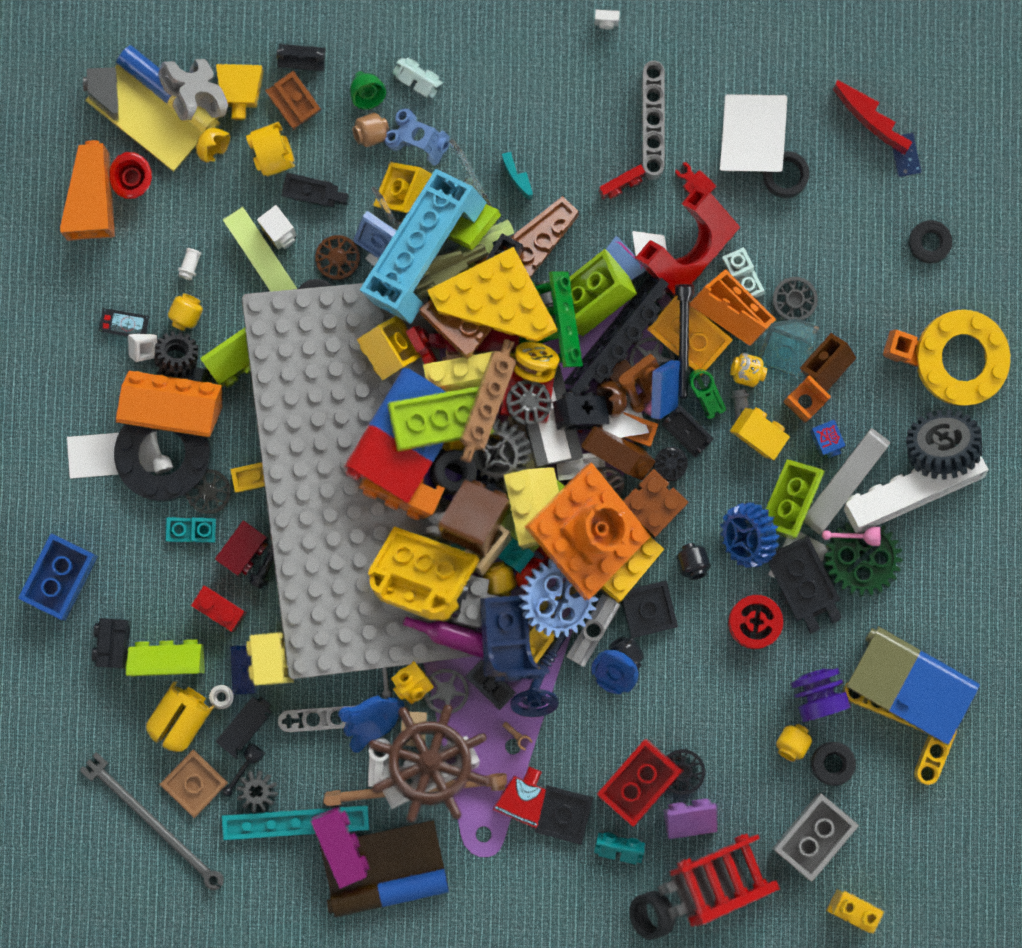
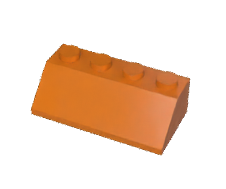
(169, 403)

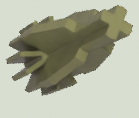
(446, 267)

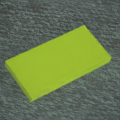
(431, 418)

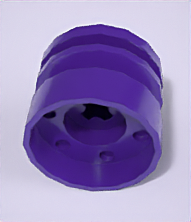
(820, 694)

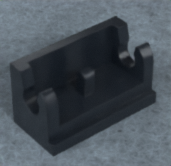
(687, 431)

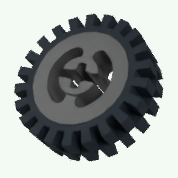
(943, 455)

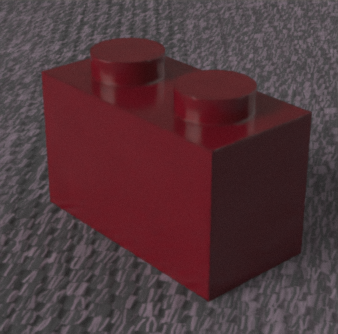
(242, 549)

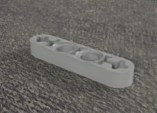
(325, 721)

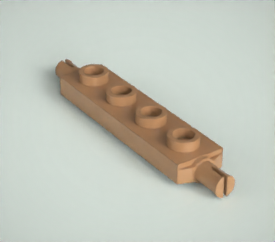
(487, 401)

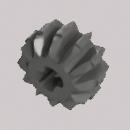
(258, 799)

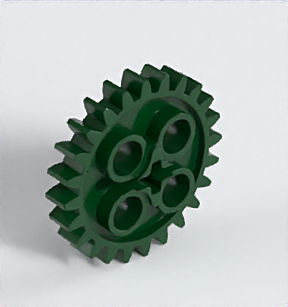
(877, 573)

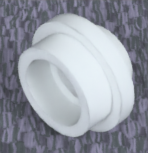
(214, 693)

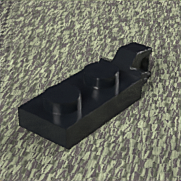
(312, 191)

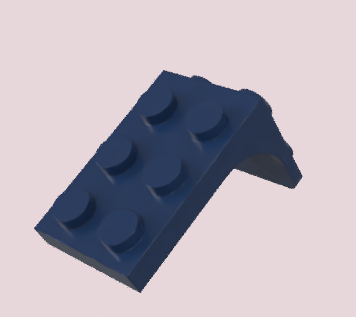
(507, 640)

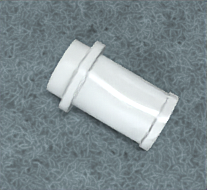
(189, 264)

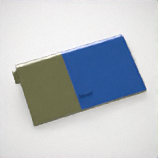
(912, 685)

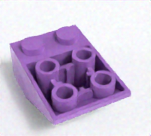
(691, 819)

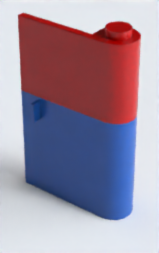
(377, 453)

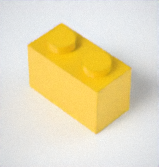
(760, 433)

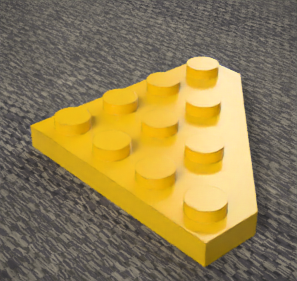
(496, 296)

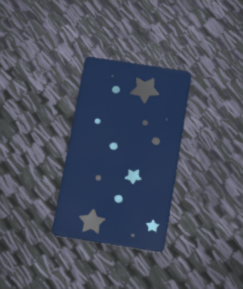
(908, 163)

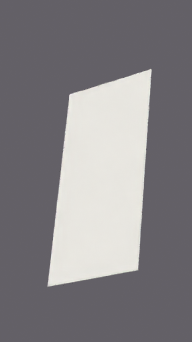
(95, 455)

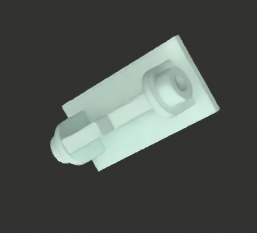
(425, 80)

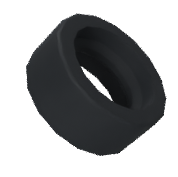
(795, 190)
(640, 918)

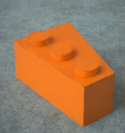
(733, 308)

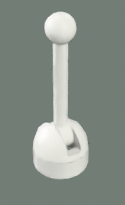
(161, 463)

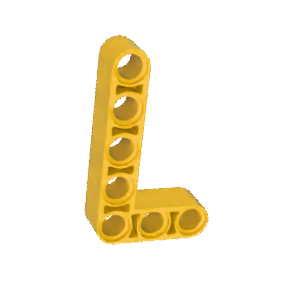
(925, 758)

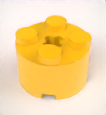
(271, 149)

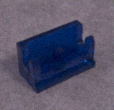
(240, 671)

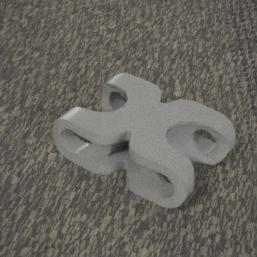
(193, 89)

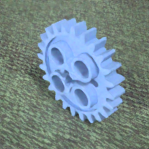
(538, 592)

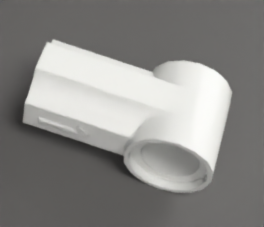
(377, 764)

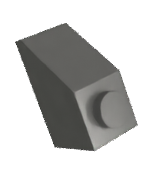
(103, 90)

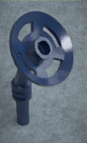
(535, 696)

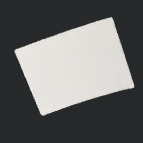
(753, 133)

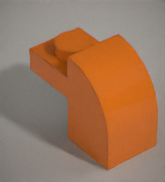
(901, 347)

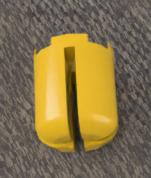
(187, 724)

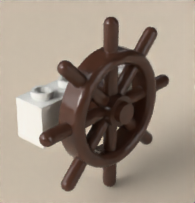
(429, 766)

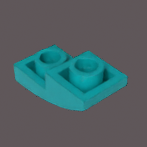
(190, 530)

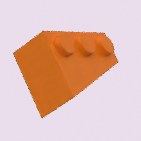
(420, 506)

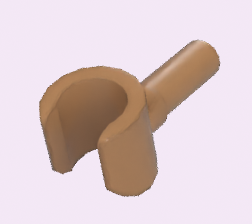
(516, 735)

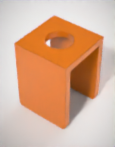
(812, 389)

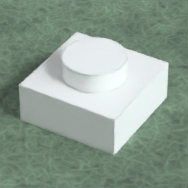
(606, 19)

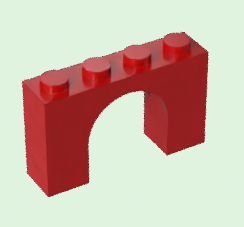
(715, 230)

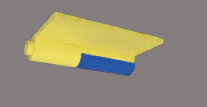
(148, 111)

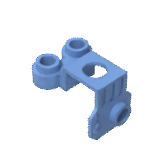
(433, 142)

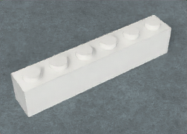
(904, 495)

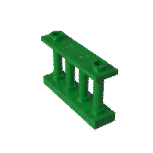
(565, 318)

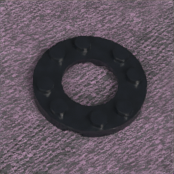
(160, 487)

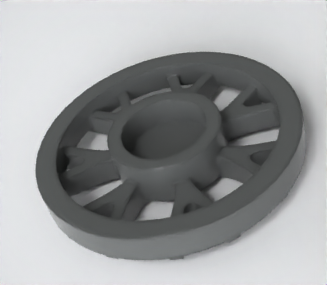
(795, 298)

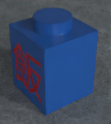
(828, 439)

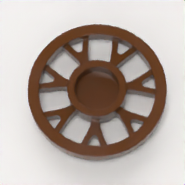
(337, 257)

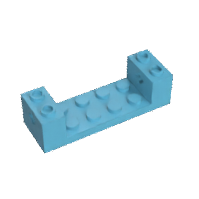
(418, 242)

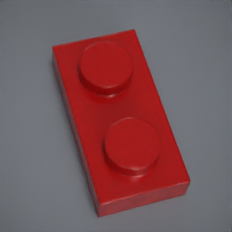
(630, 178)

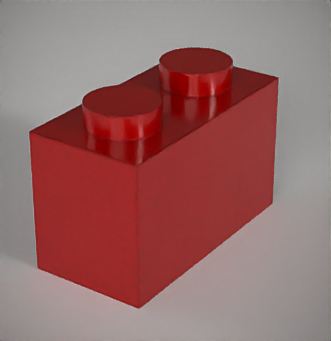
(218, 608)

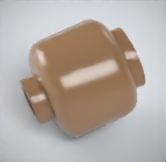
(370, 130)

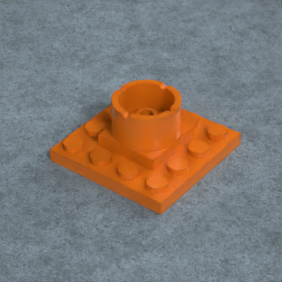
(588, 531)

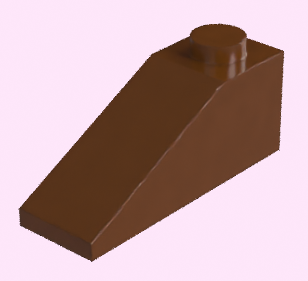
(619, 453)

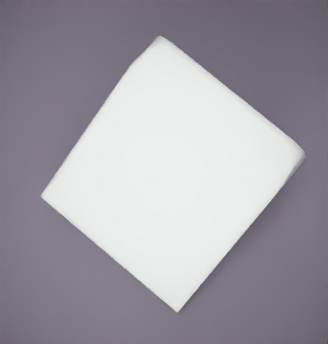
(142, 346)

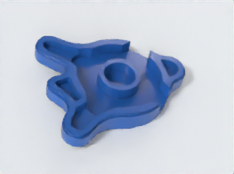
(370, 720)

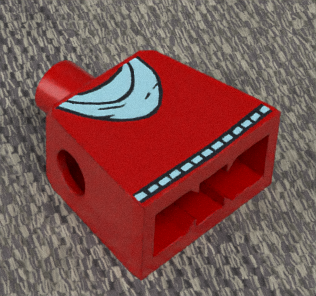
(522, 798)

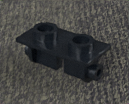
(301, 57)

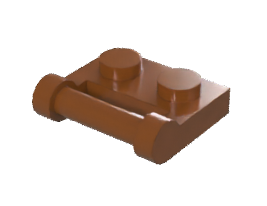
(643, 373)

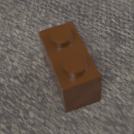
(828, 361)

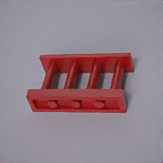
(741, 894)

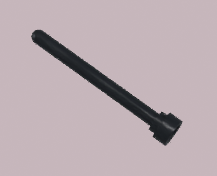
(684, 294)

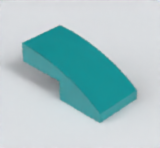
(520, 180)
(516, 556)

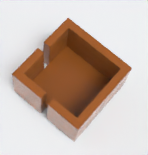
(655, 503)

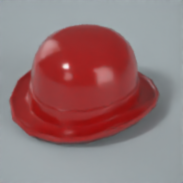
(130, 175)

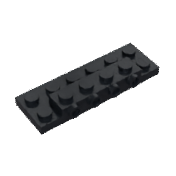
(618, 337)

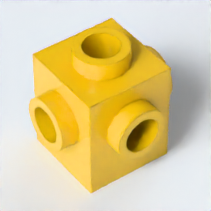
(411, 683)

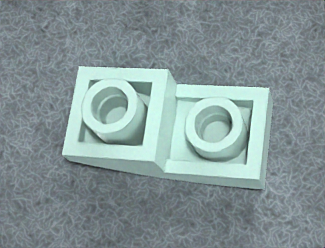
(742, 269)

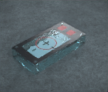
(123, 323)

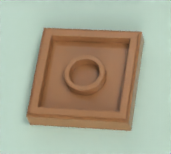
(193, 783)

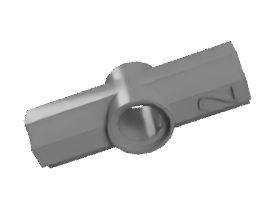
(584, 644)

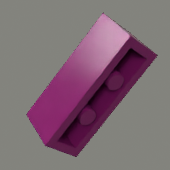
(340, 846)

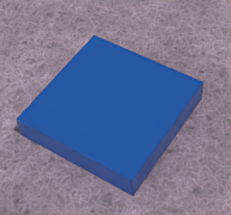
(665, 389)

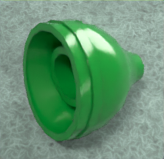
(367, 91)

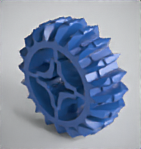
(749, 535)

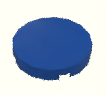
(615, 671)

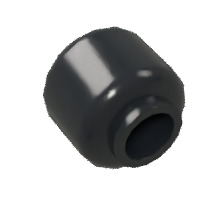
(693, 561)
(629, 648)

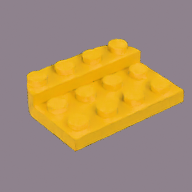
(420, 574)

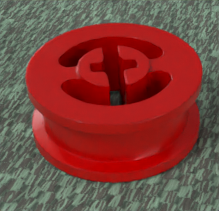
(774, 625)

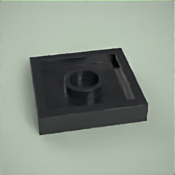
(649, 609)
(564, 814)

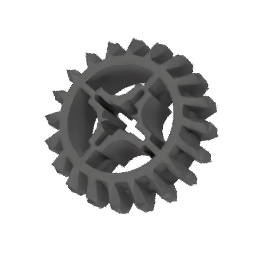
(515, 461)

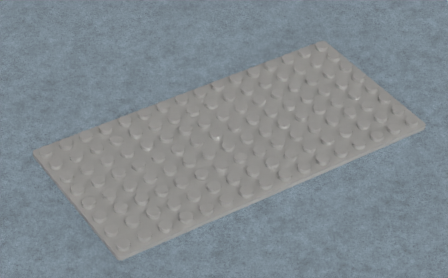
(311, 410)

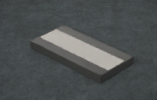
(546, 442)

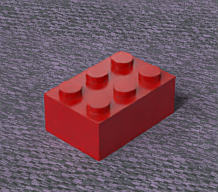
(639, 782)

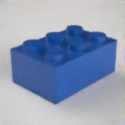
(58, 577)

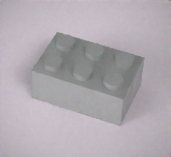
(815, 837)

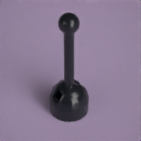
(253, 755)

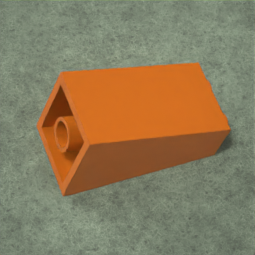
(89, 197)

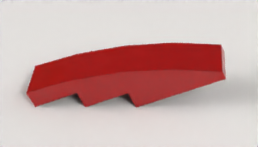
(864, 109)

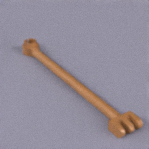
(498, 783)

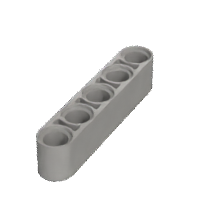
(656, 109)
(846, 481)

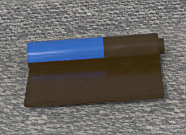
(403, 868)

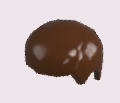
(615, 397)

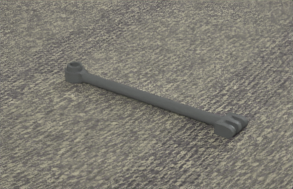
(98, 771)

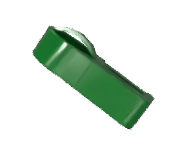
(708, 396)

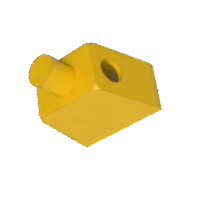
(240, 86)

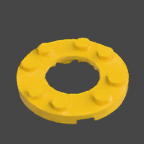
(930, 357)

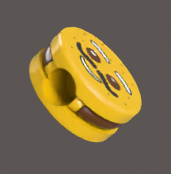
(535, 362)

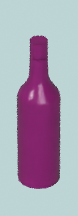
(449, 635)

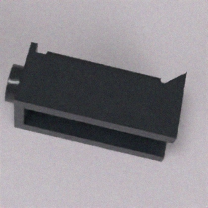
(244, 726)

